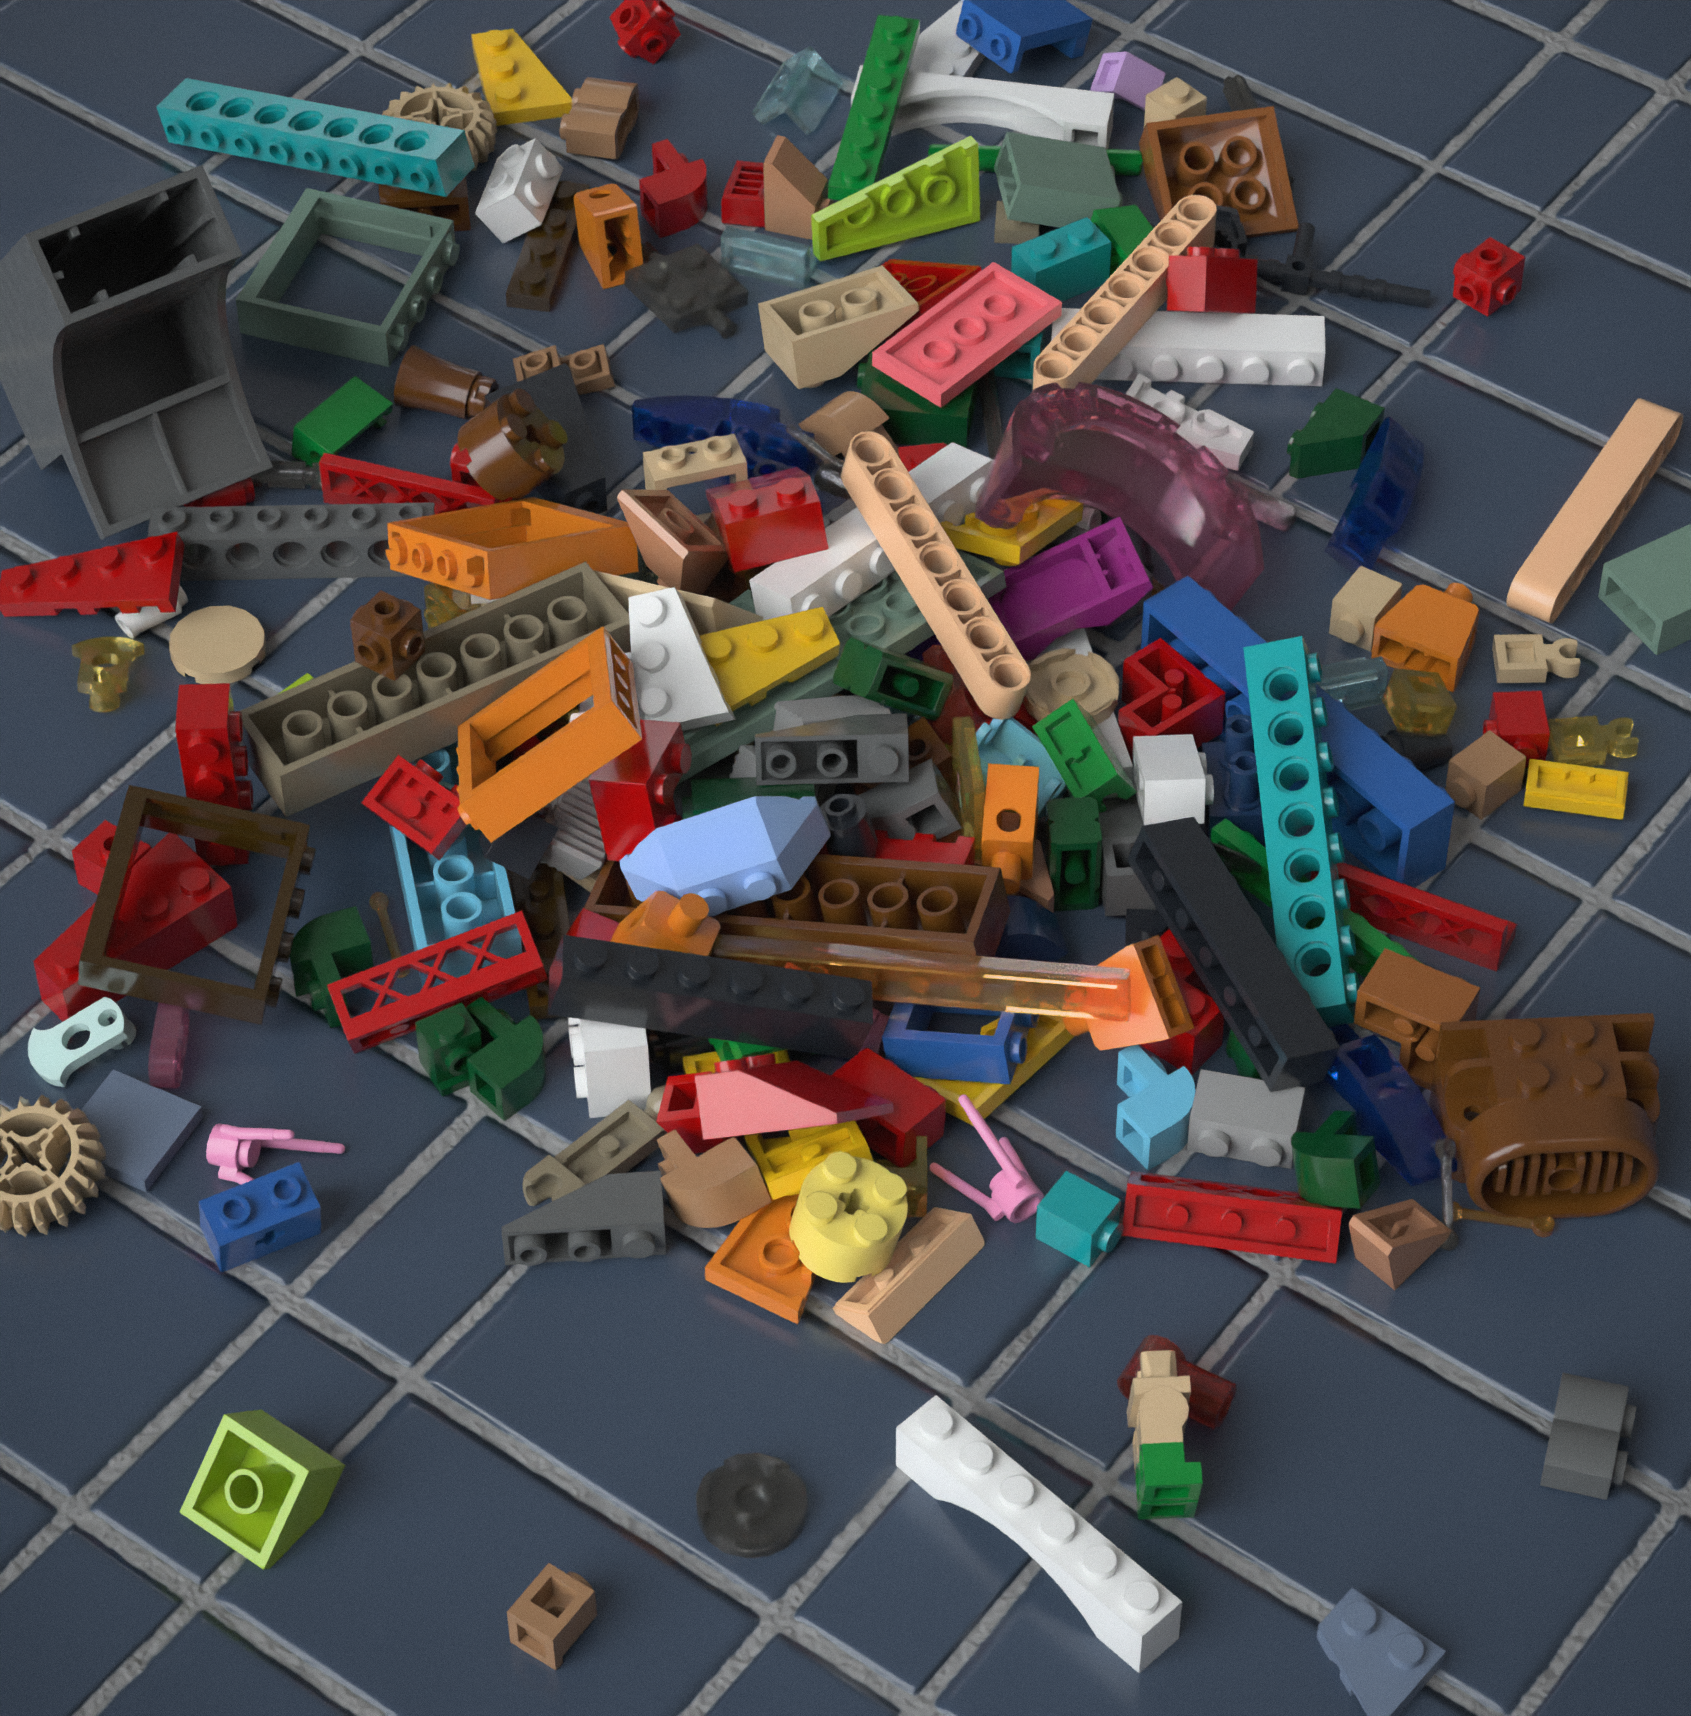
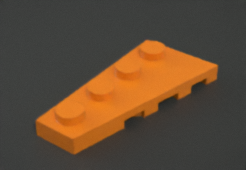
(763, 1262)

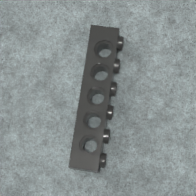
(284, 539)

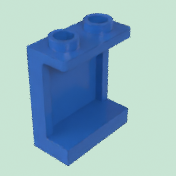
(1010, 27)

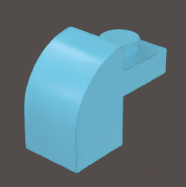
(1158, 1110)

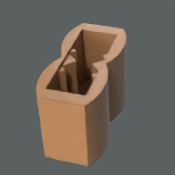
(600, 118)

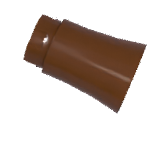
(440, 385)

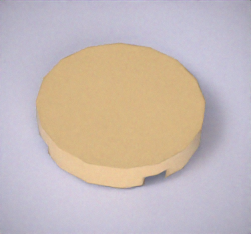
(217, 644)
(1067, 675)

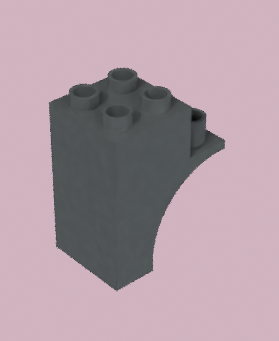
(127, 351)

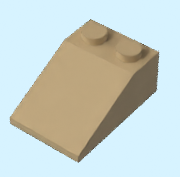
(833, 324)

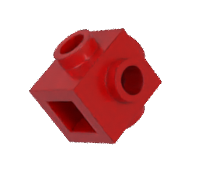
(645, 28)
(1488, 276)

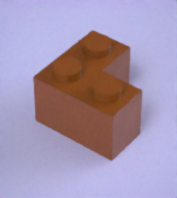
(1408, 1005)

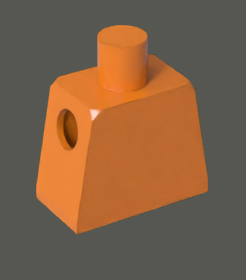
(608, 219)
(1429, 632)
(1007, 836)
(670, 924)
(1155, 1001)

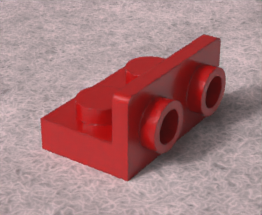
(417, 805)

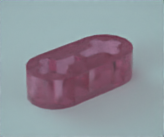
(168, 1046)

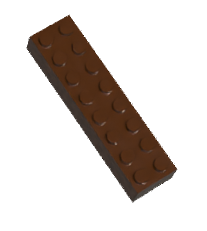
(859, 905)

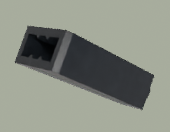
(582, 478)

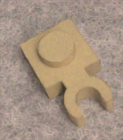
(1528, 659)

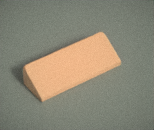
(916, 1273)

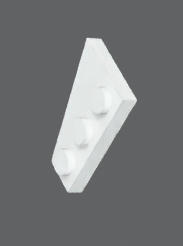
(1222, 436)
(670, 664)

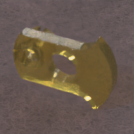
(105, 682)

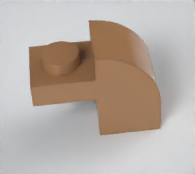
(843, 419)
(711, 1187)

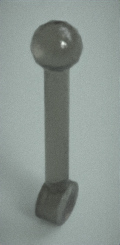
(1445, 1151)

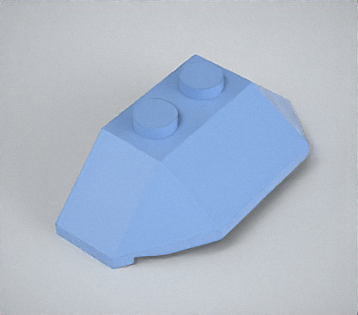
(730, 852)

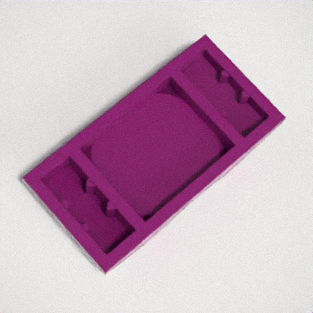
(1071, 588)

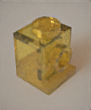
(1419, 702)

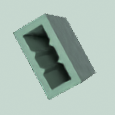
(1054, 180)
(1653, 590)

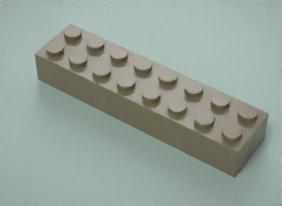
(358, 721)

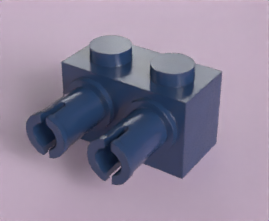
(1234, 779)

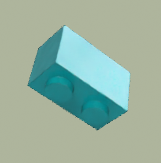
(1065, 260)

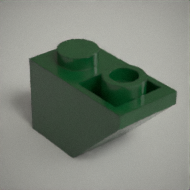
(1334, 436)

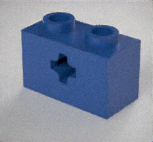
(260, 1217)

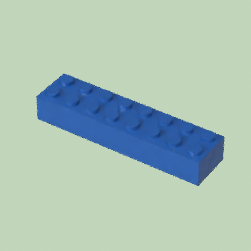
(1386, 806)

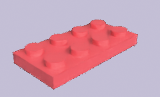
(966, 334)

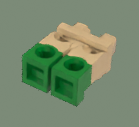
(1159, 1413)

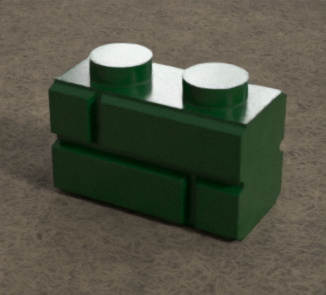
(892, 679)
(1073, 852)

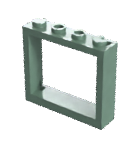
(358, 221)

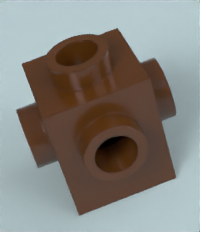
(387, 635)

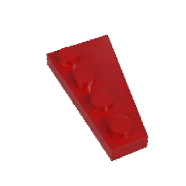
(113, 576)

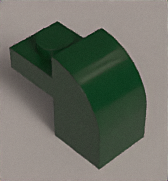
(327, 952)
(511, 1063)
(1335, 1163)

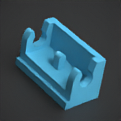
(1013, 744)

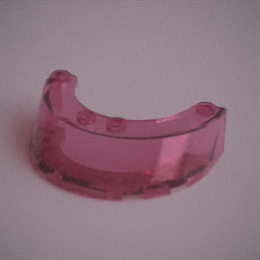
(1132, 466)

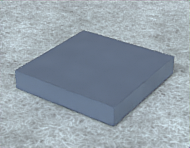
(139, 1127)

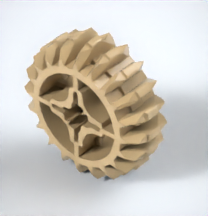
(451, 109)
(43, 1138)

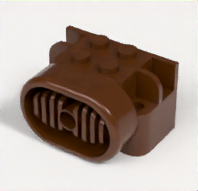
(1550, 1112)

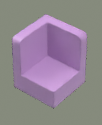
(1127, 78)

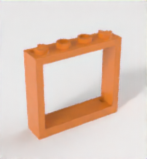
(519, 545)
(571, 754)

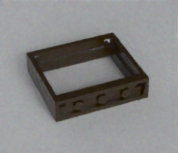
(216, 825)

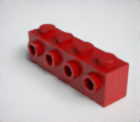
(213, 759)

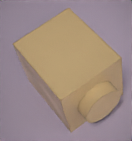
(1174, 101)
(1361, 605)

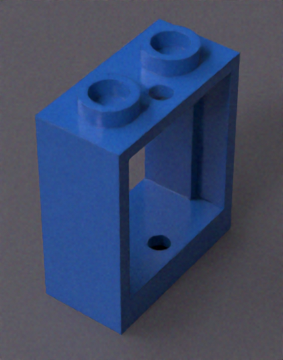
(956, 1054)

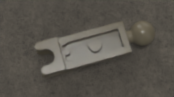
(605, 1149)

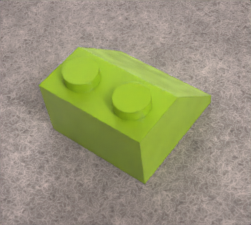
(260, 1486)

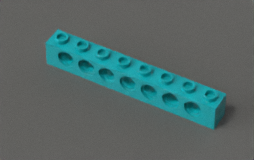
(316, 136)
(1270, 673)

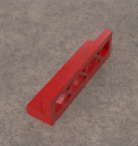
(367, 483)
(1427, 918)
(399, 1017)
(1230, 1217)

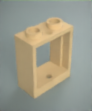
(712, 459)

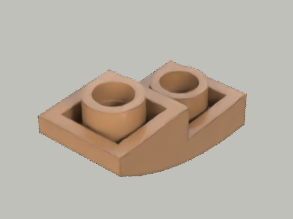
(588, 367)

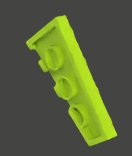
(908, 204)

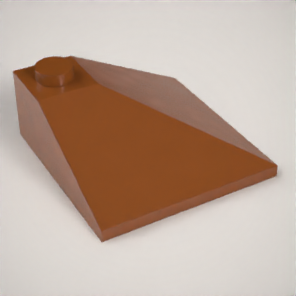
(1224, 157)

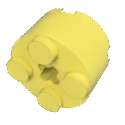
(848, 1217)

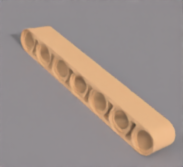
(1125, 298)
(1594, 511)
(935, 575)

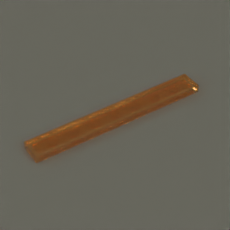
(951, 978)

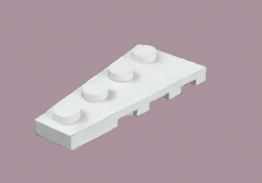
(943, 51)

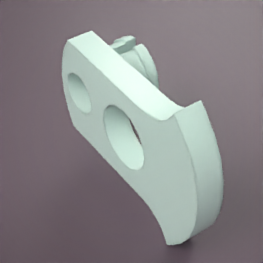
(49, 1047)

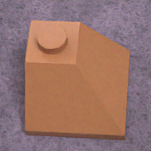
(673, 540)

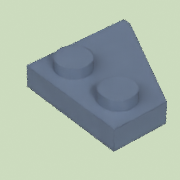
(1377, 1654)

